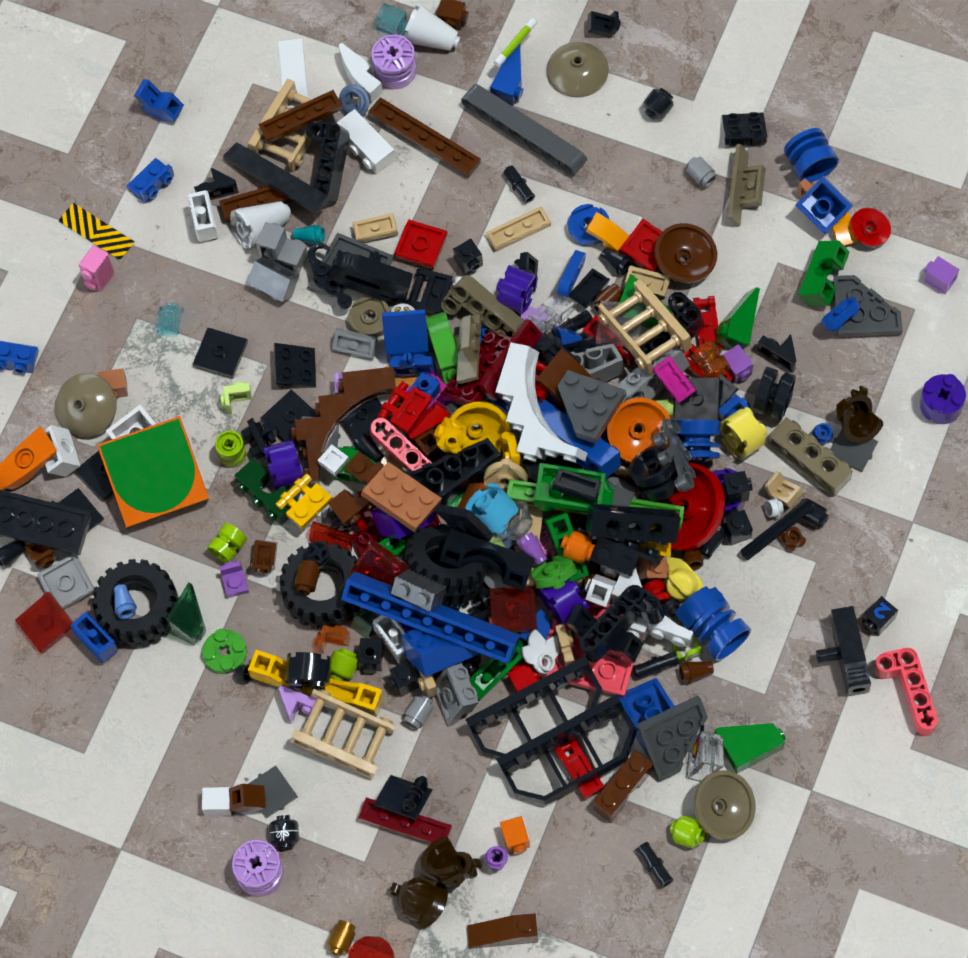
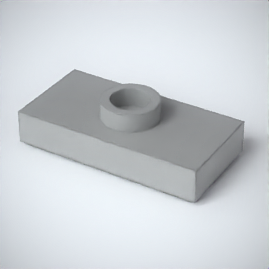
(354, 343)

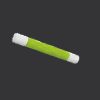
(515, 42)

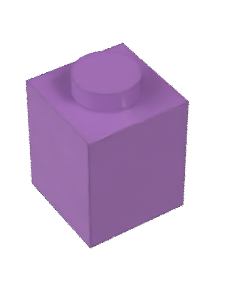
(941, 274)
(740, 364)

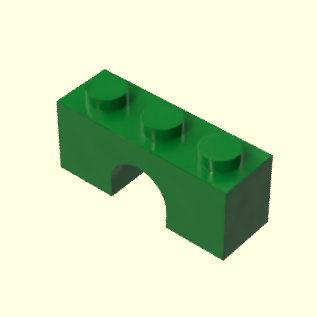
(816, 287)

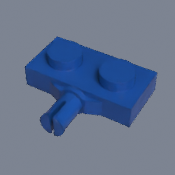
(412, 366)

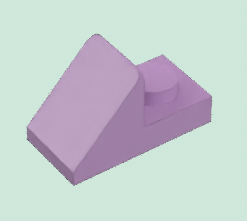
(294, 700)

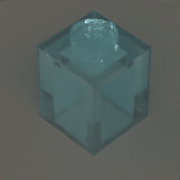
(391, 20)

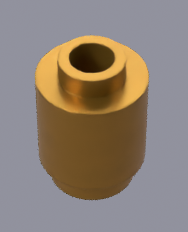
(341, 938)

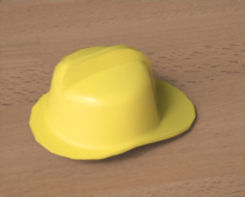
(681, 580)

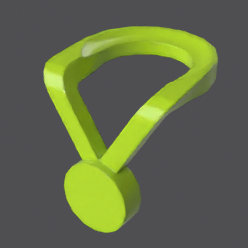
(691, 653)

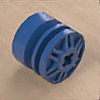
(811, 155)
(697, 438)
(721, 630)

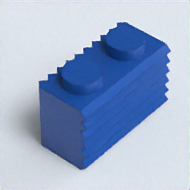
(94, 637)

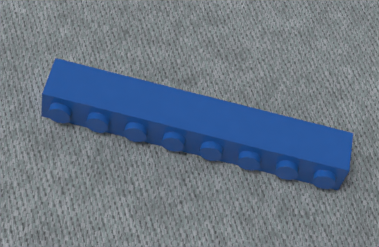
(600, 456)
(441, 622)

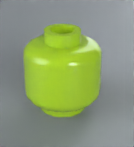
(343, 664)
(687, 832)

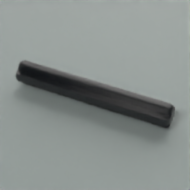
(777, 529)

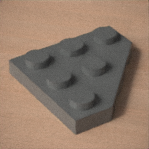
(351, 246)
(874, 315)
(589, 404)
(672, 735)

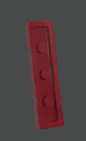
(526, 335)
(422, 829)

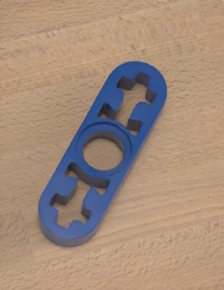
(571, 274)

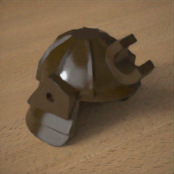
(857, 417)
(447, 864)
(420, 900)

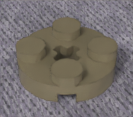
(358, 315)

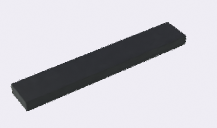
(276, 178)

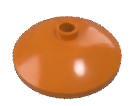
(629, 414)

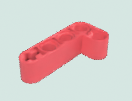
(406, 446)
(911, 691)

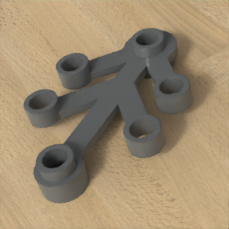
(677, 450)

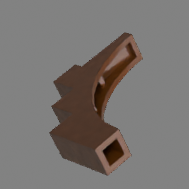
(358, 389)

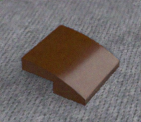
(555, 372)

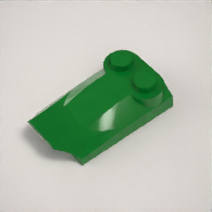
(547, 499)

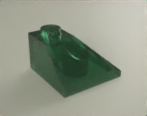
(186, 617)

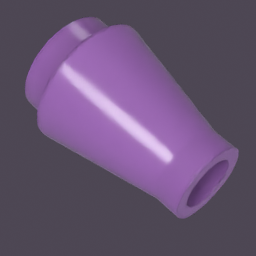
(531, 546)
(496, 853)

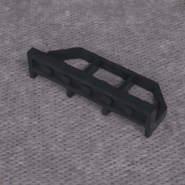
(521, 699)
(560, 734)

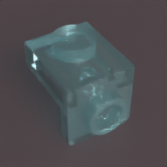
(169, 318)

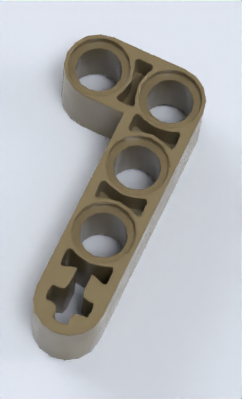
(478, 300)

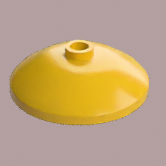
(490, 423)

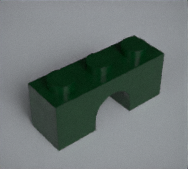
(251, 481)

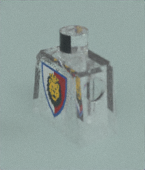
(705, 755)

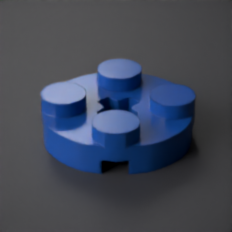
(577, 222)

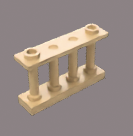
(258, 142)
(655, 309)
(344, 755)

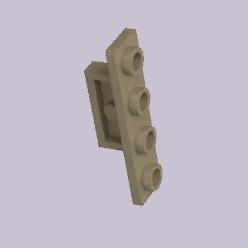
(746, 185)
(469, 348)

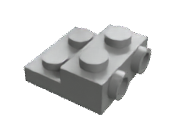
(455, 693)

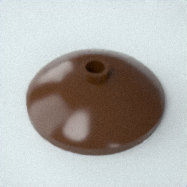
(687, 242)

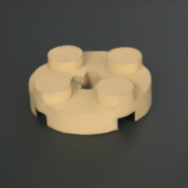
(504, 470)

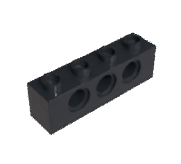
(601, 514)

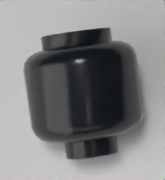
(658, 103)

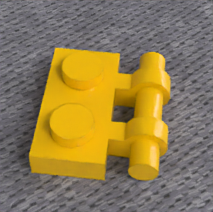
(308, 506)

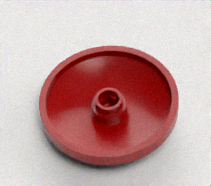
(702, 509)

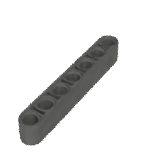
(524, 129)

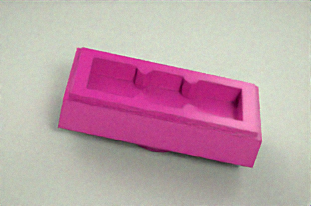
(674, 379)

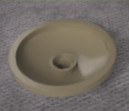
(580, 78)
(97, 407)
(734, 803)

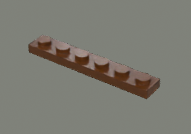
(424, 137)

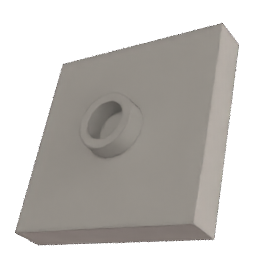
(67, 581)

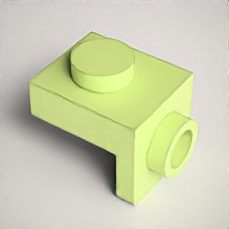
(237, 392)

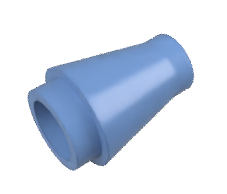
(124, 604)

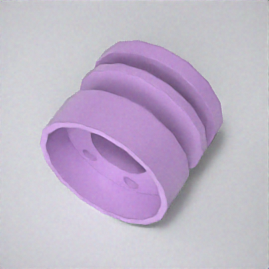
(394, 61)
(262, 879)

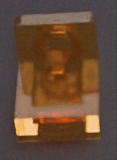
(334, 634)

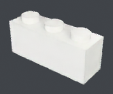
(367, 142)

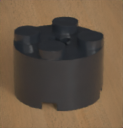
(307, 671)

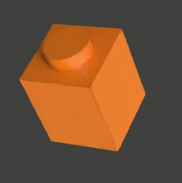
(515, 835)

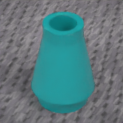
(310, 234)

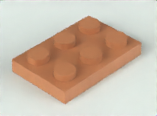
(401, 496)

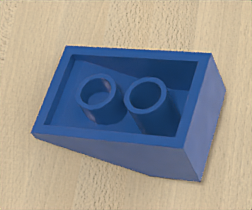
(405, 333)
(433, 653)
(645, 702)

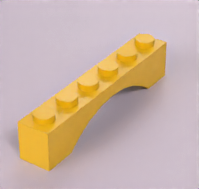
(272, 670)

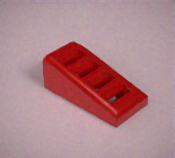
(432, 417)

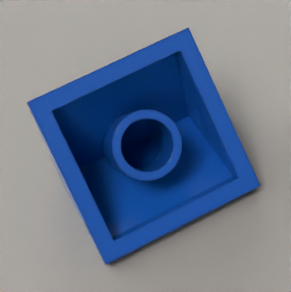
(824, 205)

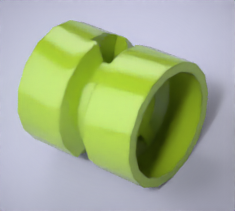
(230, 449)
(225, 545)

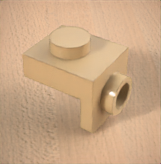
(783, 490)

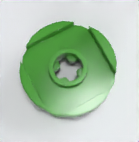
(553, 573)
(221, 639)

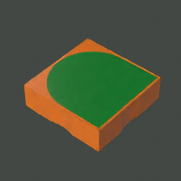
(153, 471)

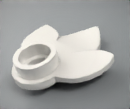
(539, 650)

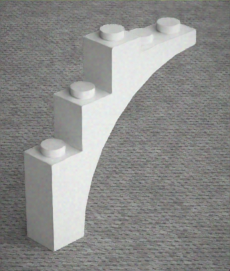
(518, 387)
(665, 629)

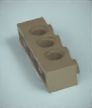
(812, 467)

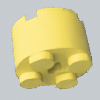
(742, 433)

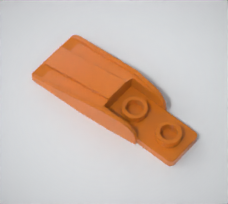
(26, 460)

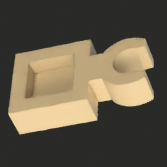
(565, 639)
(428, 685)

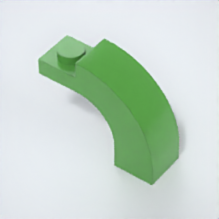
(443, 344)

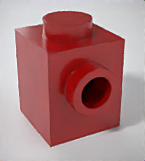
(522, 676)

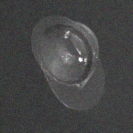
(517, 526)

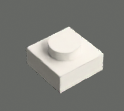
(333, 460)

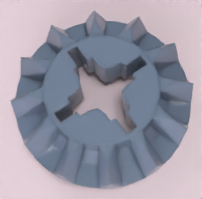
(346, 96)

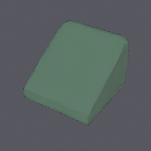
(363, 623)

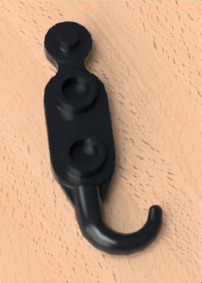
(321, 273)

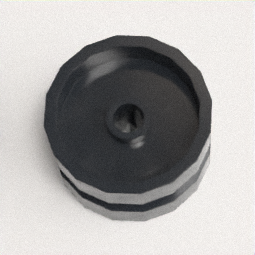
(777, 394)
(651, 477)

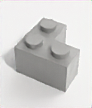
(280, 249)

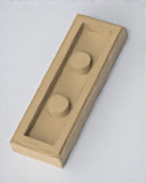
(518, 229)

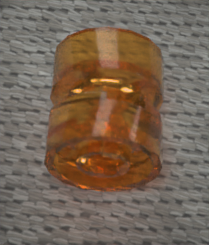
(710, 361)

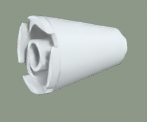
(429, 30)
(251, 220)

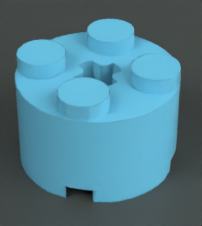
(493, 507)

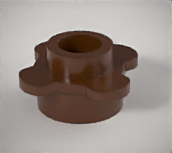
(793, 532)

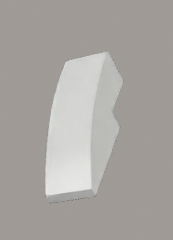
(360, 72)

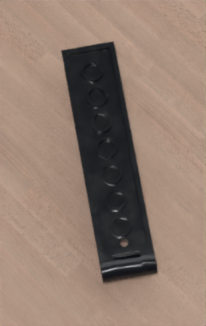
(43, 522)

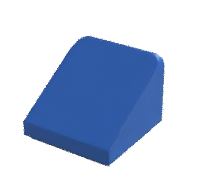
(566, 336)

